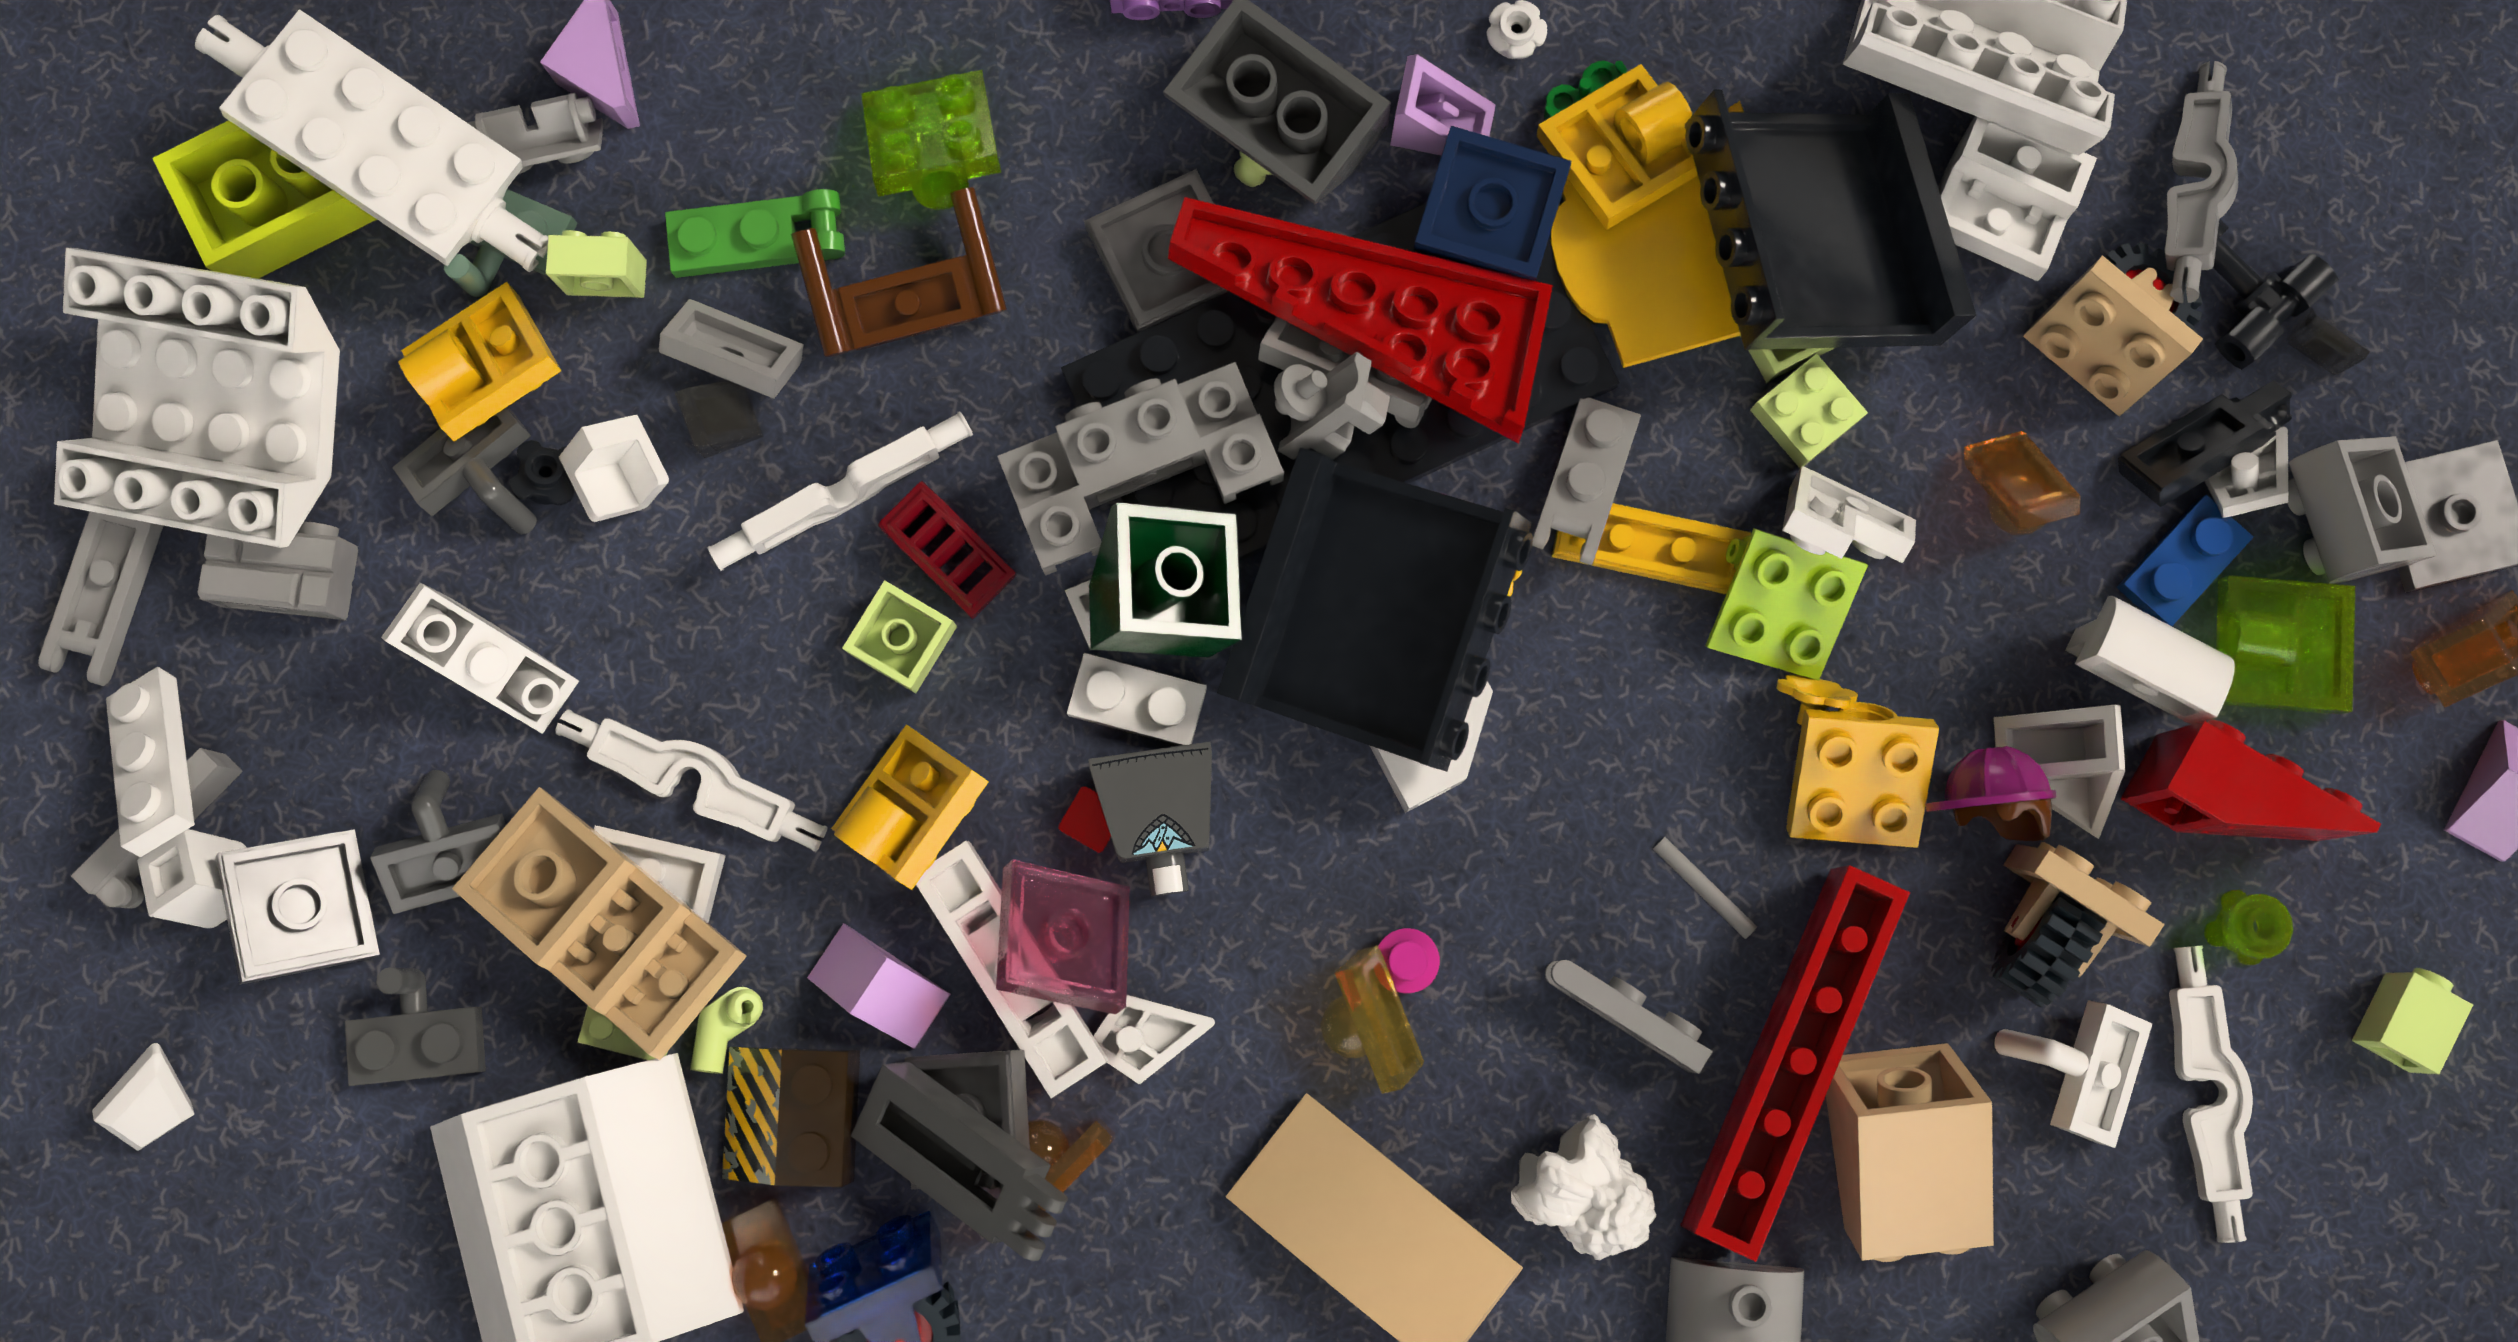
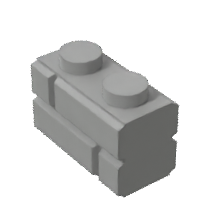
(302, 579)

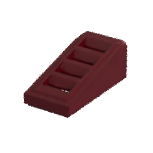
(910, 509)

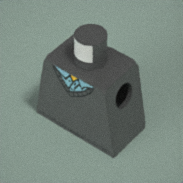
(1157, 806)

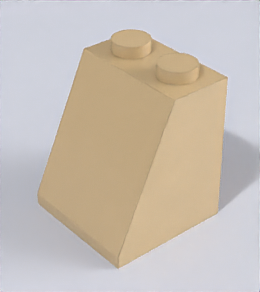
(1912, 1152)

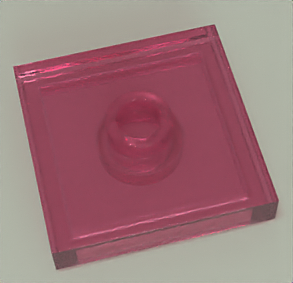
(1063, 937)

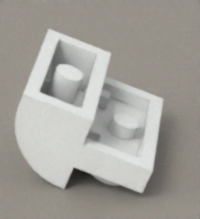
(2011, 196)
(2154, 661)

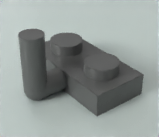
(430, 864)
(416, 1041)

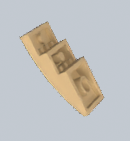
(599, 923)
(1372, 1230)

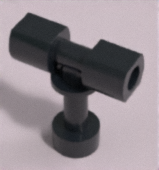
(2266, 301)

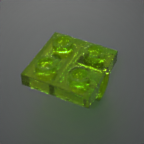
(930, 137)
(2288, 643)

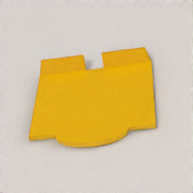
(1648, 274)

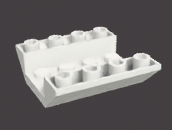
(1999, 60)
(203, 399)
(588, 1211)

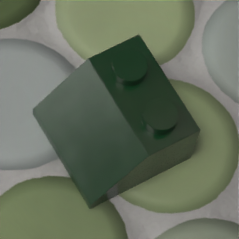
(1166, 582)

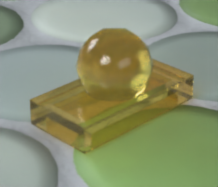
(1372, 1021)

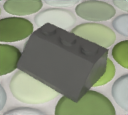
(1280, 101)

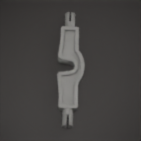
(2196, 207)

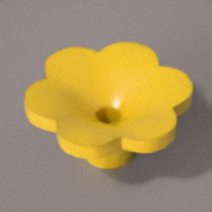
(1815, 693)

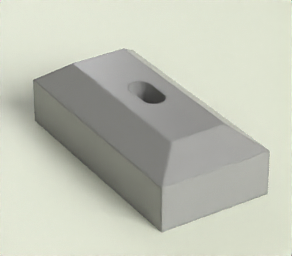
(731, 348)

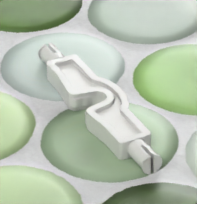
(821, 503)
(661, 765)
(2215, 1129)

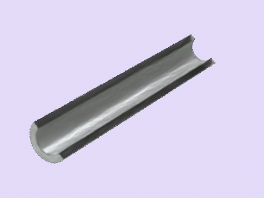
(1705, 888)

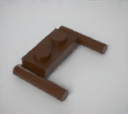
(907, 300)

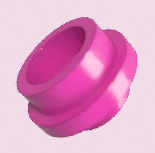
(1410, 959)

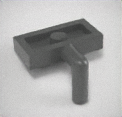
(445, 468)

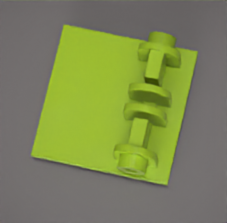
(1784, 604)

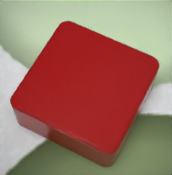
(1086, 821)

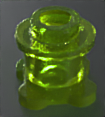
(2235, 928)

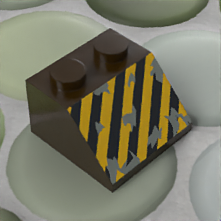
(791, 1116)

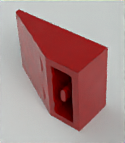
(2217, 785)

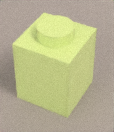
(2413, 1021)

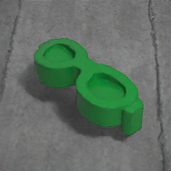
(1593, 78)

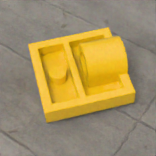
(1623, 144)
(479, 362)
(1862, 776)
(909, 807)

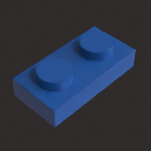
(2185, 561)

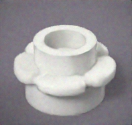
(1516, 44)

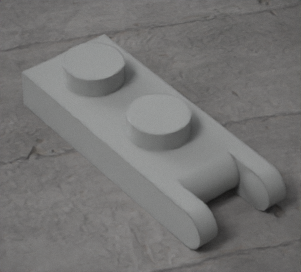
(1588, 475)
(100, 594)
(1623, 1007)

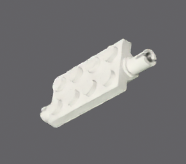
(373, 138)

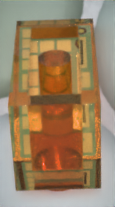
(2470, 652)

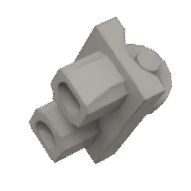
(1328, 406)

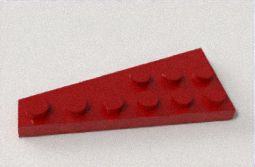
(1420, 318)

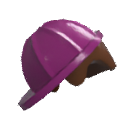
(2004, 790)

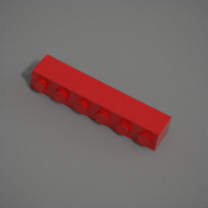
(1794, 1061)

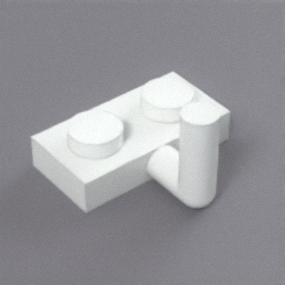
(2097, 1069)

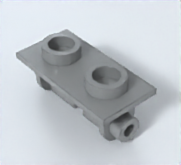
(563, 130)

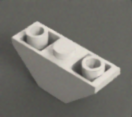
(480, 657)

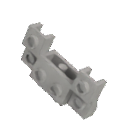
(1131, 446)

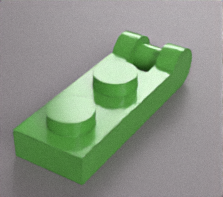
(750, 233)

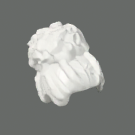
(1586, 1192)

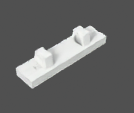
(969, 910)

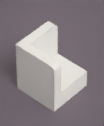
(614, 468)
(184, 880)

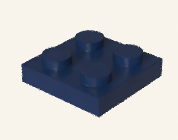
(1492, 204)

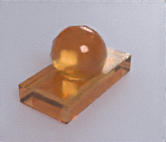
(2021, 483)
(1067, 1162)
(768, 1271)

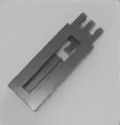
(946, 1148)

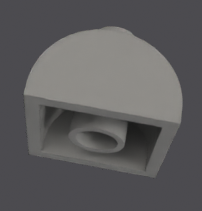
(2358, 509)
(1733, 1302)
(2125, 1304)

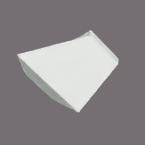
(2078, 754)

